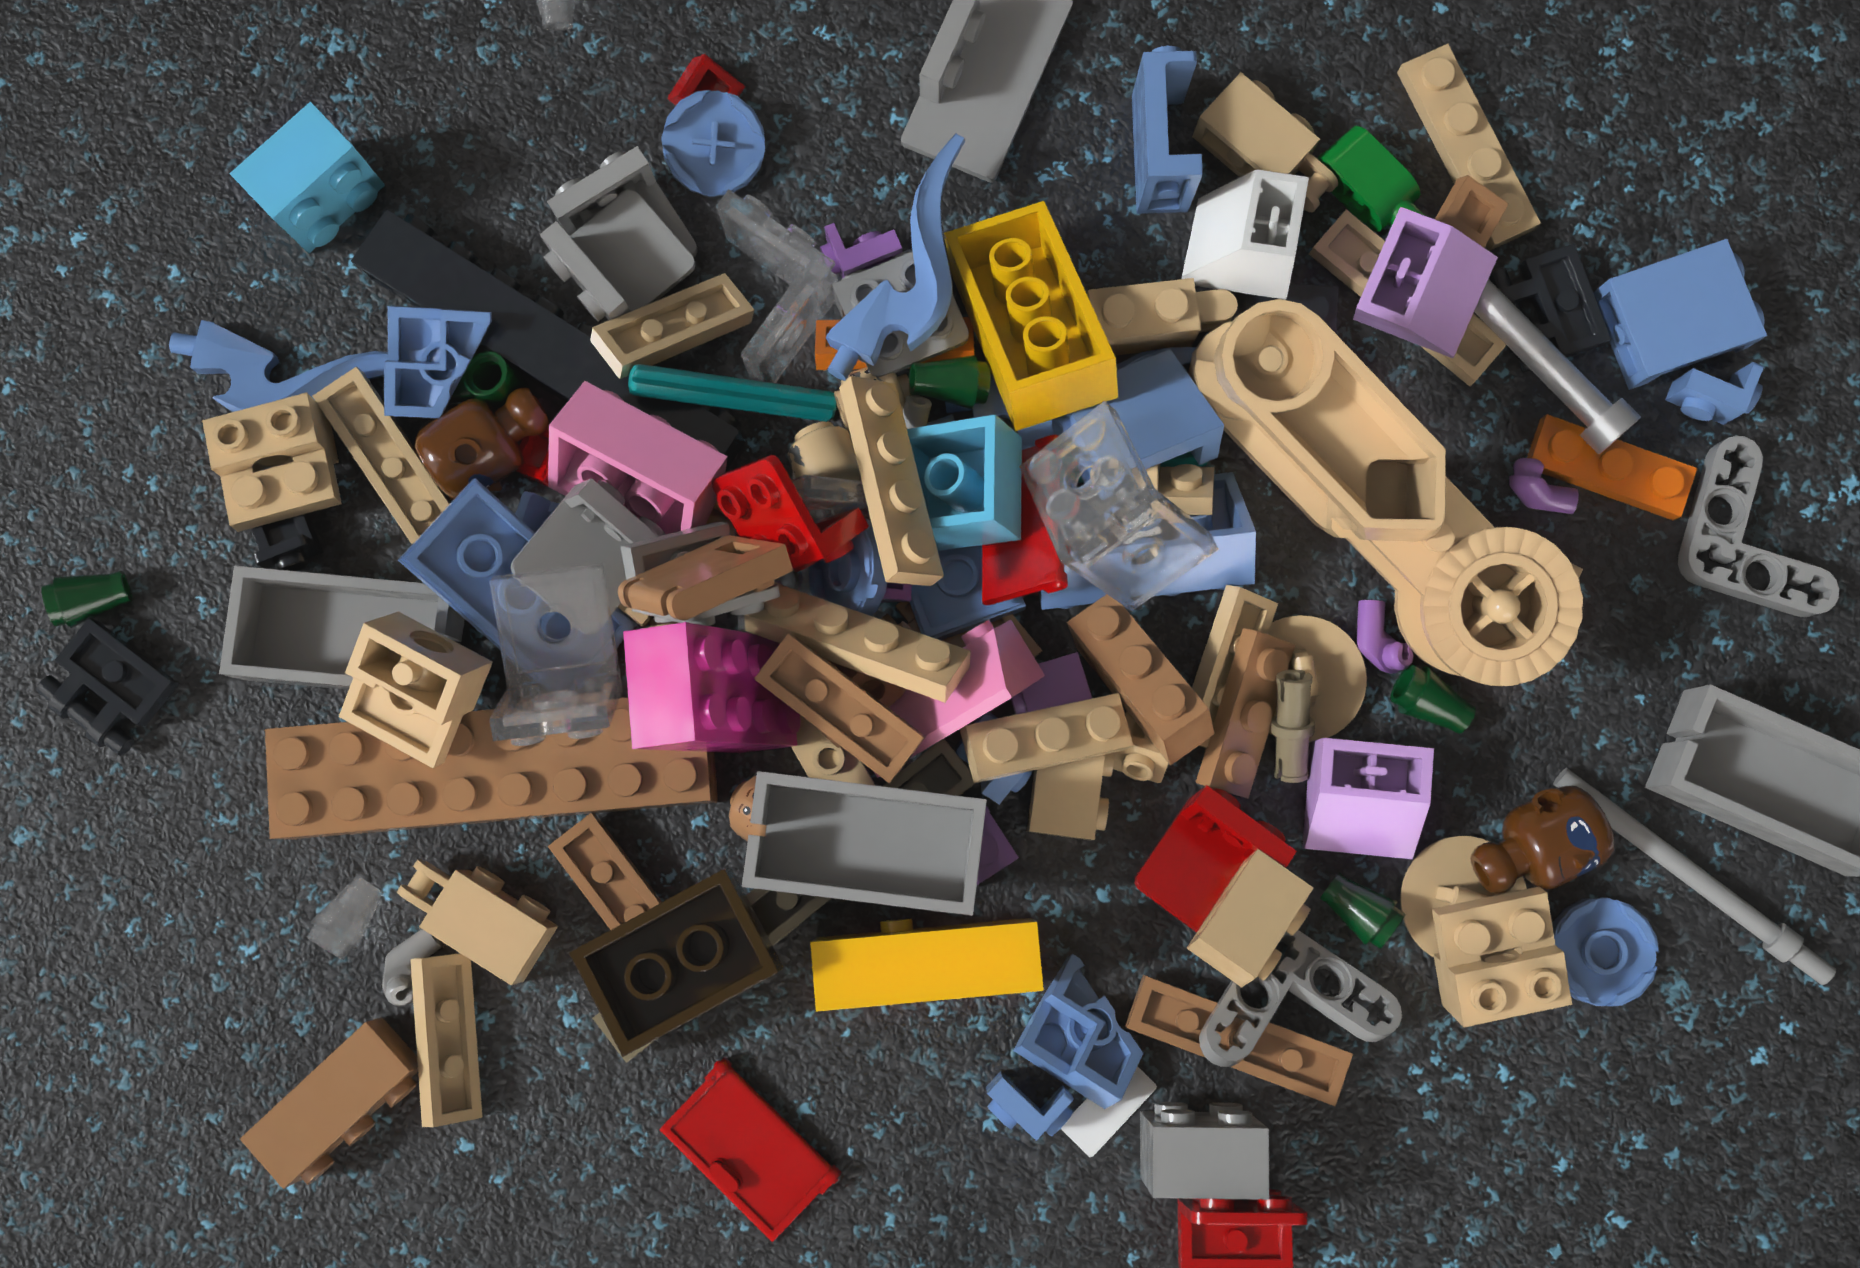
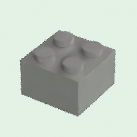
(1204, 1152)

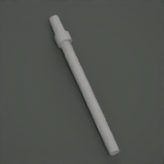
(1777, 939)

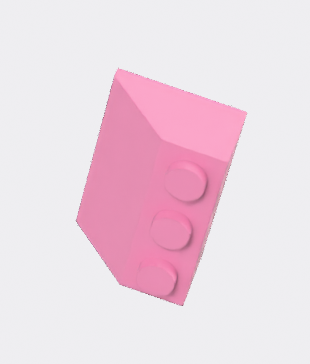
(637, 453)
(997, 672)

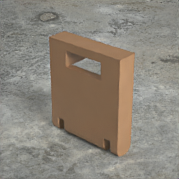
(706, 577)

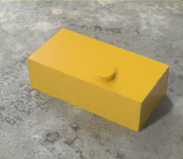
(1031, 316)
(926, 963)

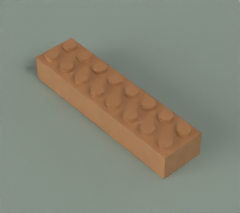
(350, 782)

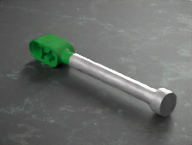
(1373, 190)

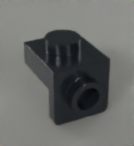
(286, 543)

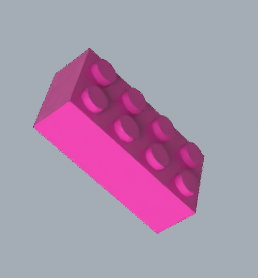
(699, 692)

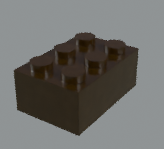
(676, 961)

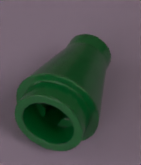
(954, 381)
(81, 597)
(1428, 698)
(1363, 910)

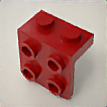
(769, 508)
(1204, 853)
(1237, 1232)

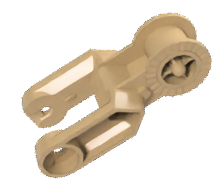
(1367, 471)

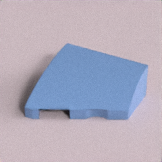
(428, 357)
(1079, 1039)

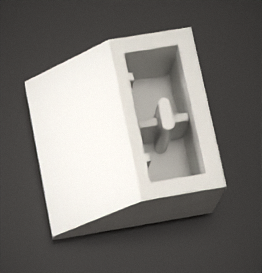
(1248, 234)

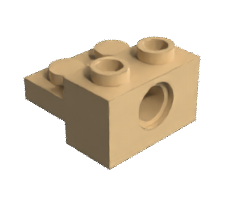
(274, 461)
(412, 686)
(1499, 958)

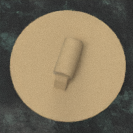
(1336, 670)
(1441, 878)

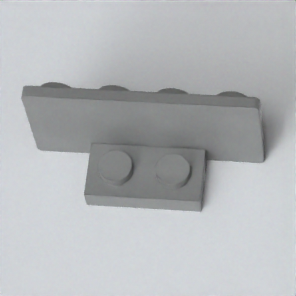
(983, 79)

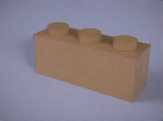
(1143, 677)
(333, 1104)

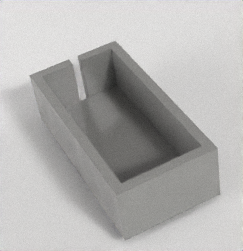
(307, 623)
(1763, 776)
(865, 843)

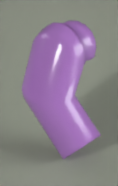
(1536, 493)
(1376, 643)

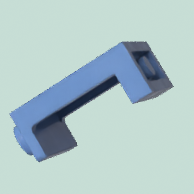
(1162, 180)
(1679, 312)
(1160, 413)

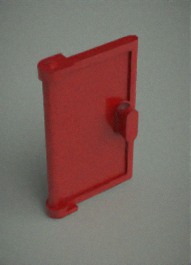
(1024, 564)
(756, 1144)

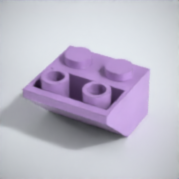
(1425, 283)
(1367, 797)

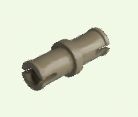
(1292, 725)

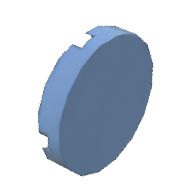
(713, 143)

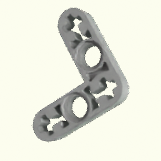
(1726, 540)
(1296, 976)

